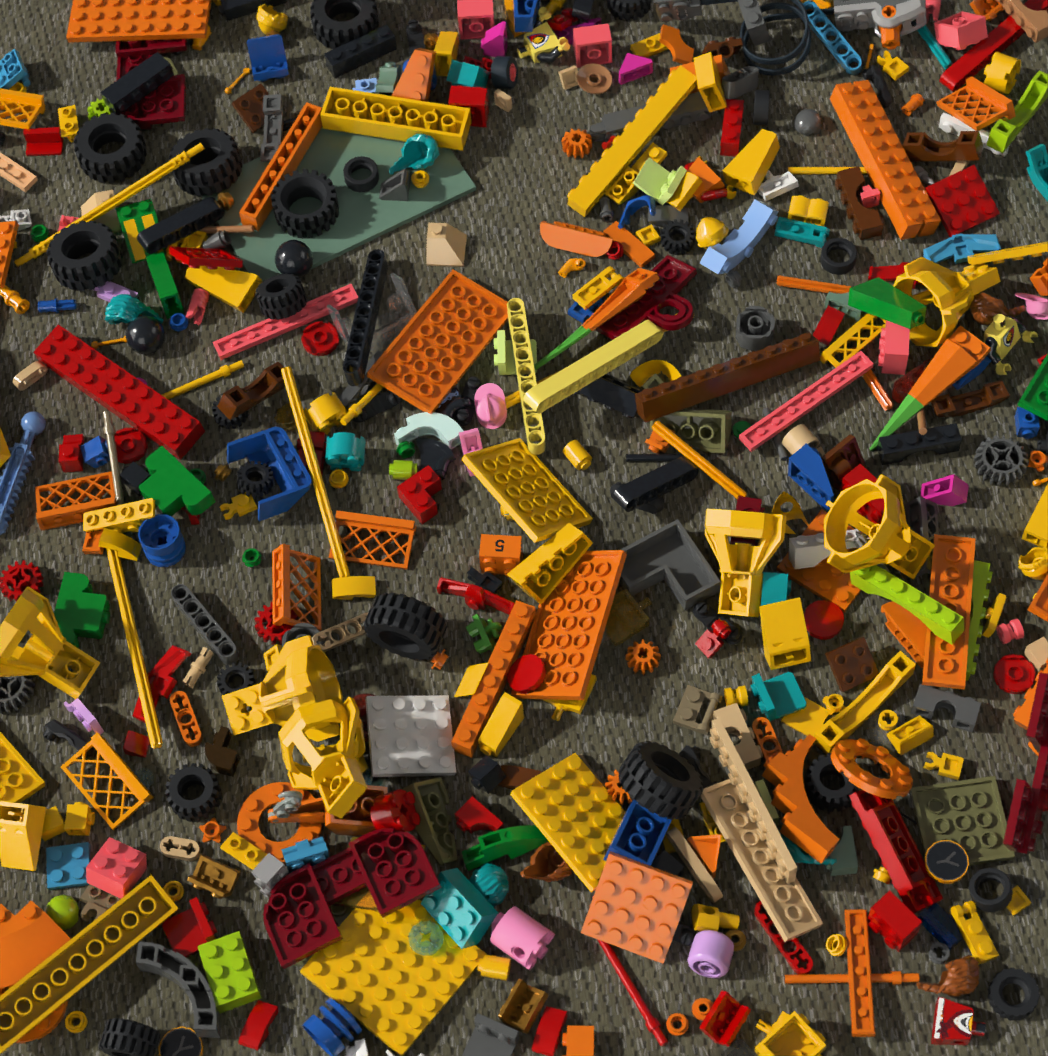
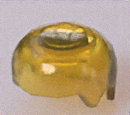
(286, 418)

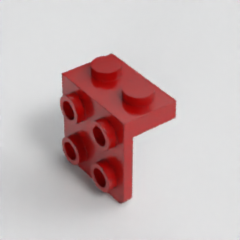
(190, 929)

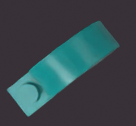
(1038, 168)

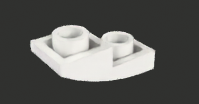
(22, 217)

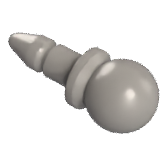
(923, 175)

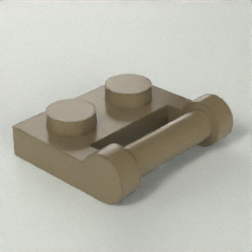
(690, 708)

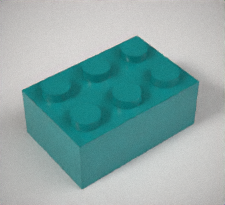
(460, 908)

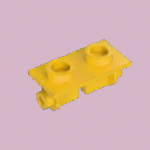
(68, 122)
(243, 851)

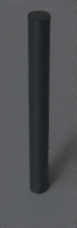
(653, 457)

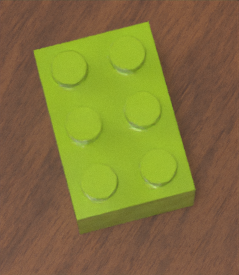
(229, 972)

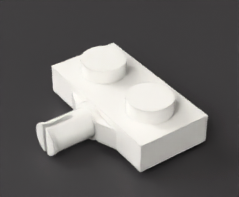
(777, 185)

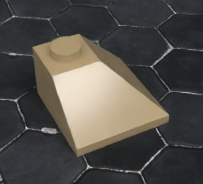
(110, 218)
(445, 245)

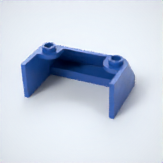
(277, 451)

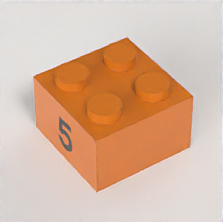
(500, 553)

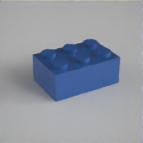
(639, 834)

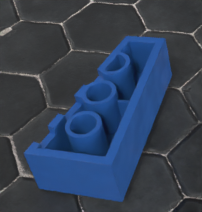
(525, 14)

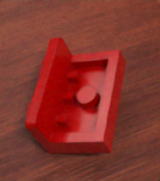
(724, 1019)

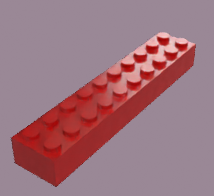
(119, 392)

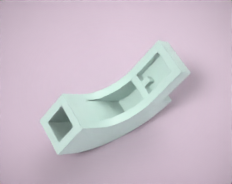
(430, 424)

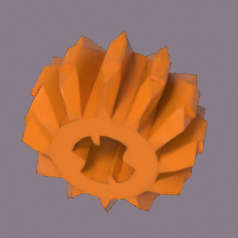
(576, 143)
(643, 664)
(615, 791)

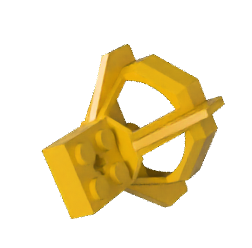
(947, 290)
(890, 541)
(740, 562)
(46, 650)
(286, 689)
(332, 770)

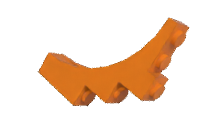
(800, 820)

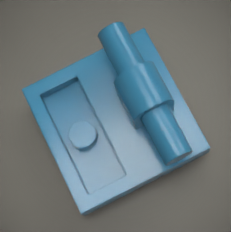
(12, 70)
(305, 853)

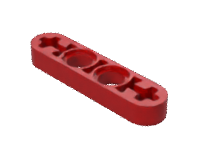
(779, 942)

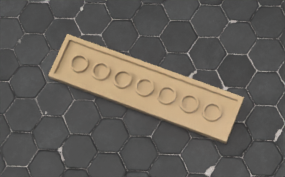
(748, 794)
(784, 903)

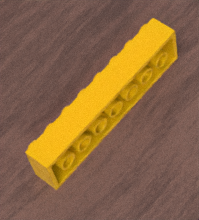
(395, 117)

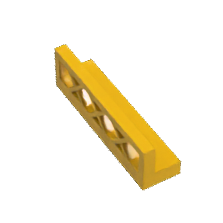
(852, 334)

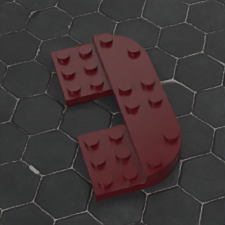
(168, 100)
(1028, 802)
(383, 859)

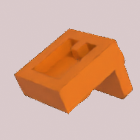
(657, 443)

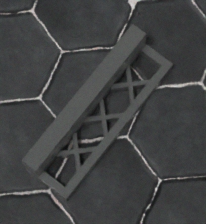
(354, 394)
(918, 521)

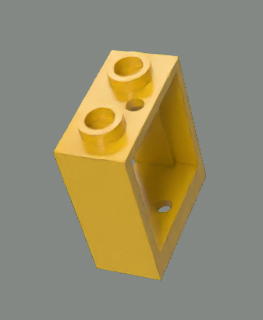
(802, 1023)

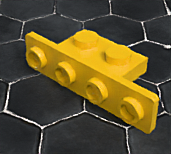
(121, 517)

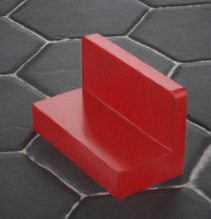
(43, 141)

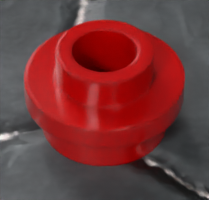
(615, 244)

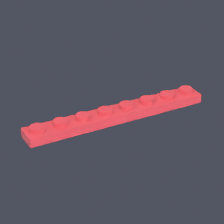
(272, 328)
(806, 401)

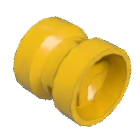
(736, 696)

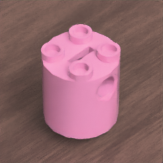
(520, 936)

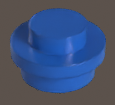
(178, 322)

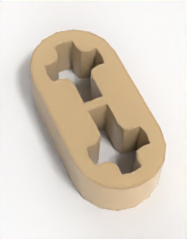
(30, 375)
(182, 844)

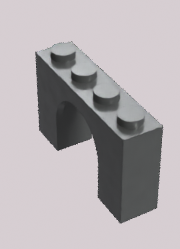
(754, 21)

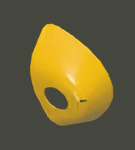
(648, 369)
(794, 513)

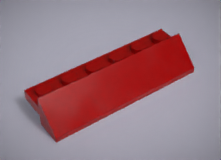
(896, 850)

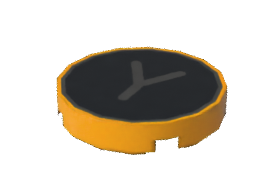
(946, 861)
(181, 1042)

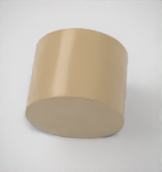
(799, 437)

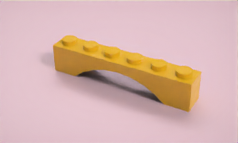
(846, 722)

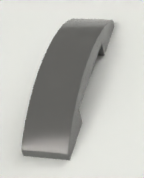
(272, 126)

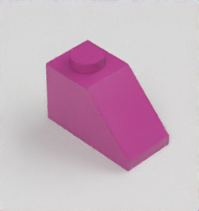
(495, 41)
(946, 491)

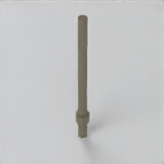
(109, 432)

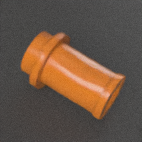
(915, 102)

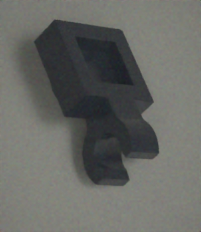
(486, 581)

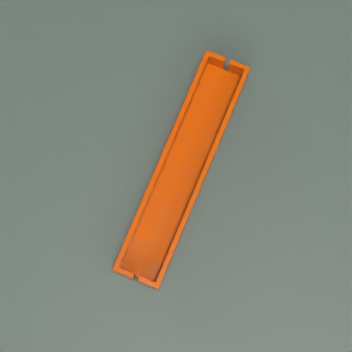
(885, 159)

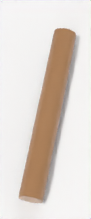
(230, 229)
(921, 422)

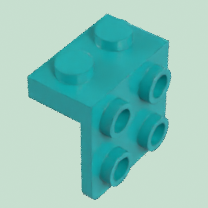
(778, 695)

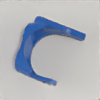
(635, 204)

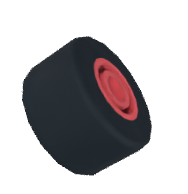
(504, 72)

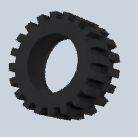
(301, 186)

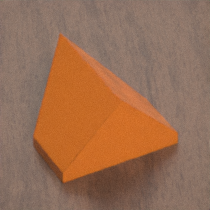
(707, 850)

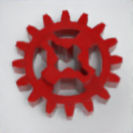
(18, 578)
(273, 632)

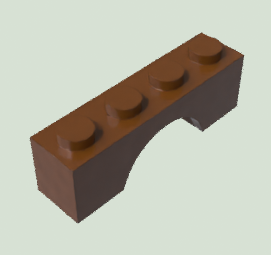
(923, 148)
(865, 221)
(239, 400)

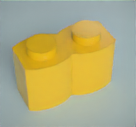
(808, 210)

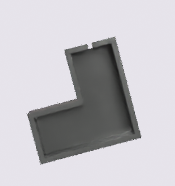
(671, 557)

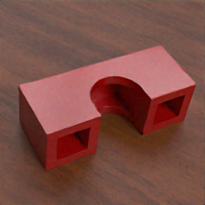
(731, 128)

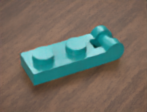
(801, 231)

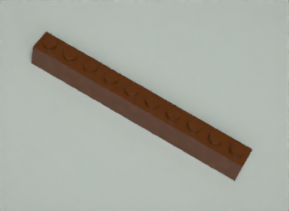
(727, 377)

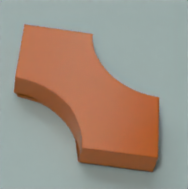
(672, 40)

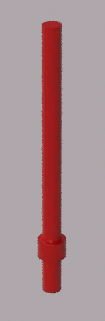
(651, 1023)

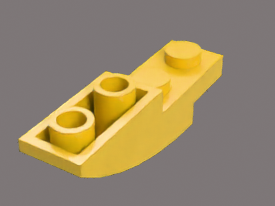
(623, 187)

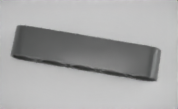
(200, 617)

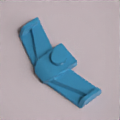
(961, 246)

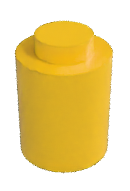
(577, 455)
(494, 967)

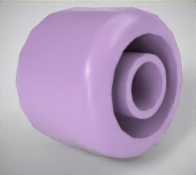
(710, 954)

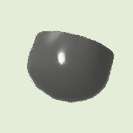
(808, 122)

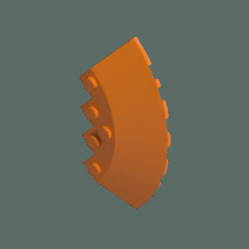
(26, 942)

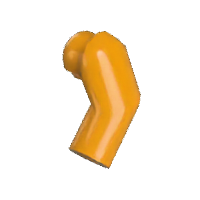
(574, 264)

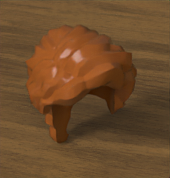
(985, 307)
(546, 865)
(958, 980)

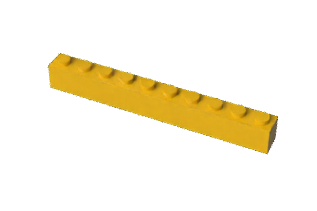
(632, 141)

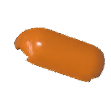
(575, 238)
(907, 630)

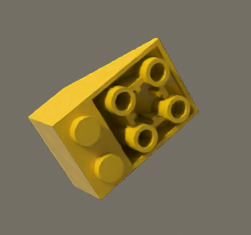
(784, 634)
(20, 834)

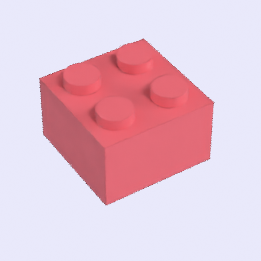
(475, 18)
(961, 30)
(592, 45)
(893, 349)
(116, 868)

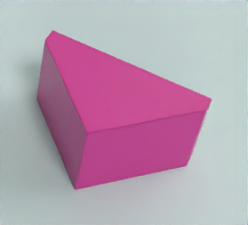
(634, 68)

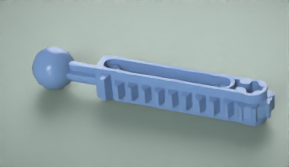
(17, 466)

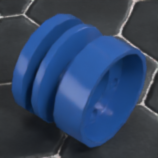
(162, 540)
(332, 1027)

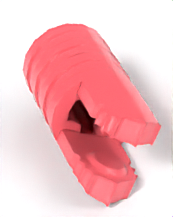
(933, 7)
(197, 305)

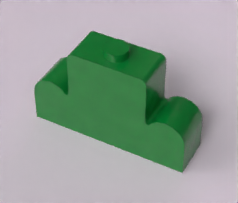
(173, 486)
(80, 610)

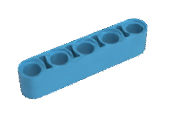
(835, 45)

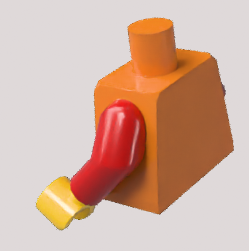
(711, 186)

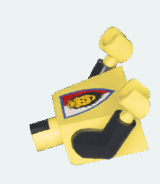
(542, 42)
(1002, 336)

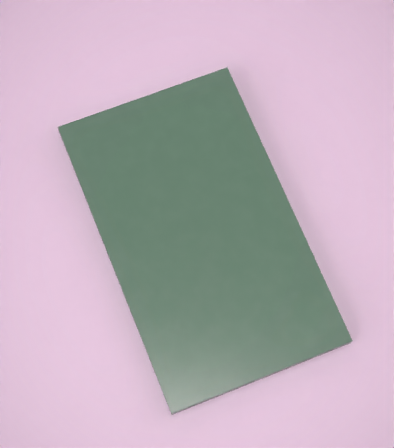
(360, 214)

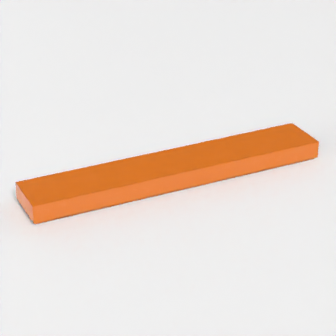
(859, 973)

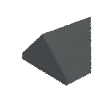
(396, 187)

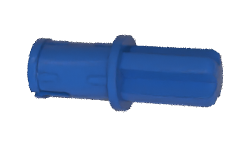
(56, 305)

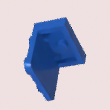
(267, 57)

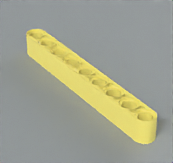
(593, 366)
(523, 367)

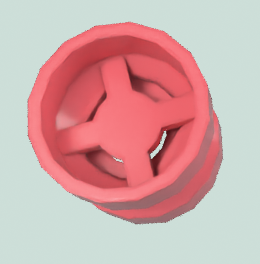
(1010, 631)

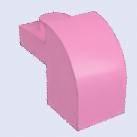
(470, 442)

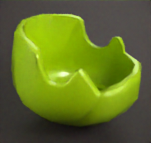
(63, 911)

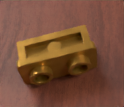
(214, 877)
(522, 1006)

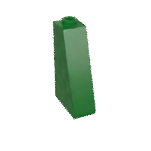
(164, 284)
(887, 302)

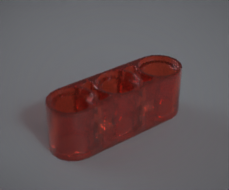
(906, 382)

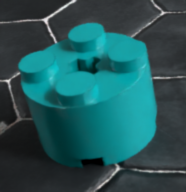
(345, 451)

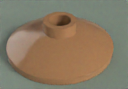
(594, 73)

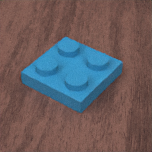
(67, 865)

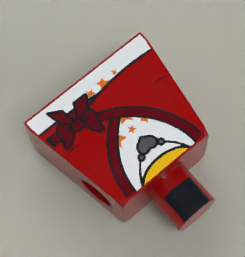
(954, 1024)

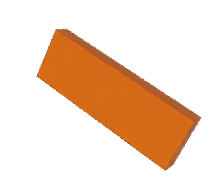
(632, 246)

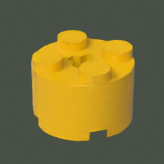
(1002, 72)
(325, 413)

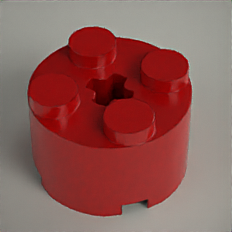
(395, 811)

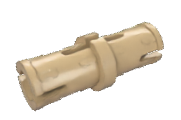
(198, 667)

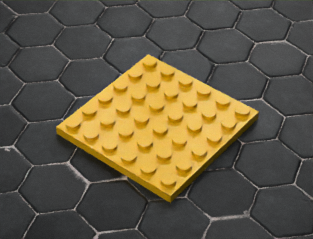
(385, 980)

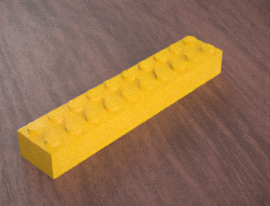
(82, 959)

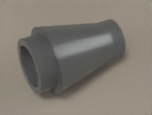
(218, 240)

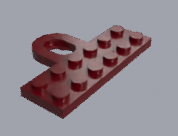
(673, 277)

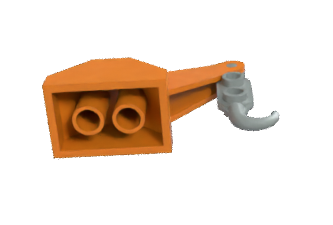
(353, 823)

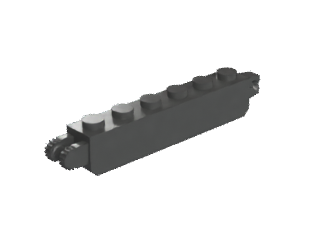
(613, 123)

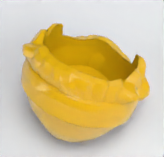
(271, 20)
(710, 232)
(1035, 563)

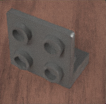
(491, 1038)

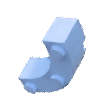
(741, 242)

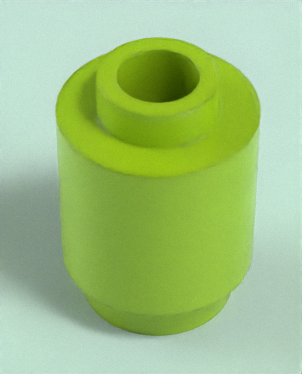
(402, 469)

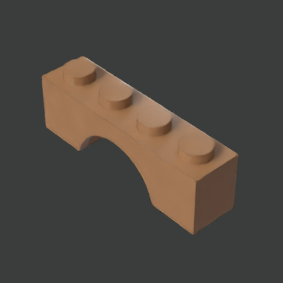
(1033, 22)

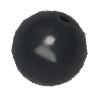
(293, 258)
(145, 335)

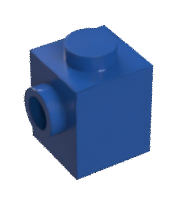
(1026, 423)
(95, 452)

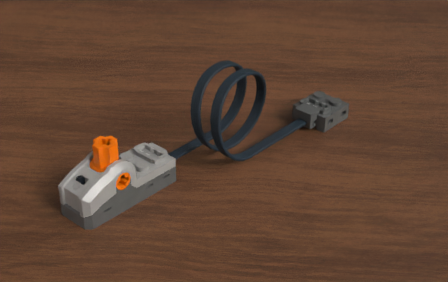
(887, 17)

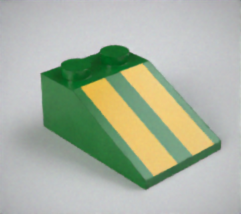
(133, 220)

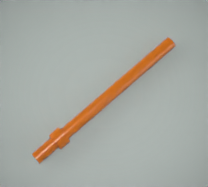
(895, 977)

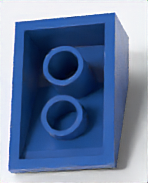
(809, 473)

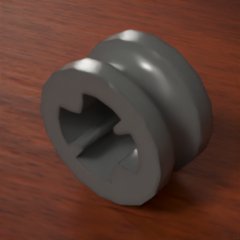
(945, 950)

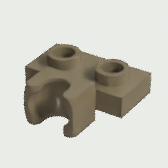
(96, 902)

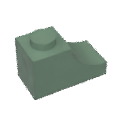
(388, 77)
(840, 302)
(845, 855)

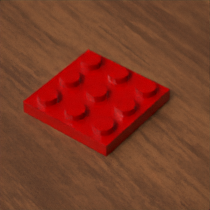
(962, 201)
(205, 257)

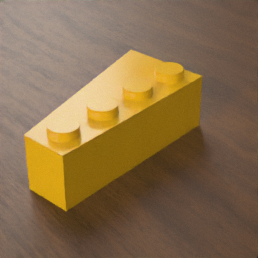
(550, 563)

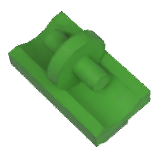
(486, 631)

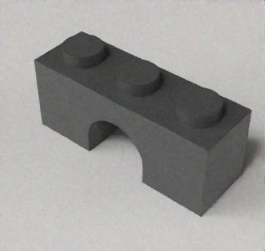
(963, 709)

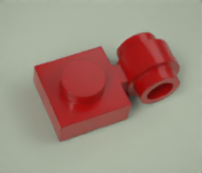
(562, 21)
(710, 641)

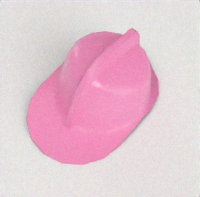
(1035, 305)
(490, 406)

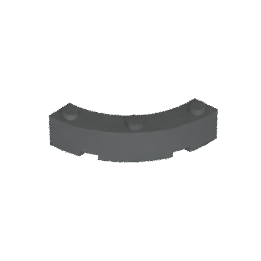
(180, 970)

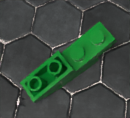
(511, 841)

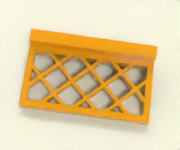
(19, 103)
(116, 765)

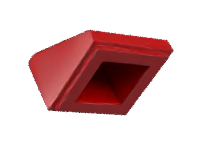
(136, 744)

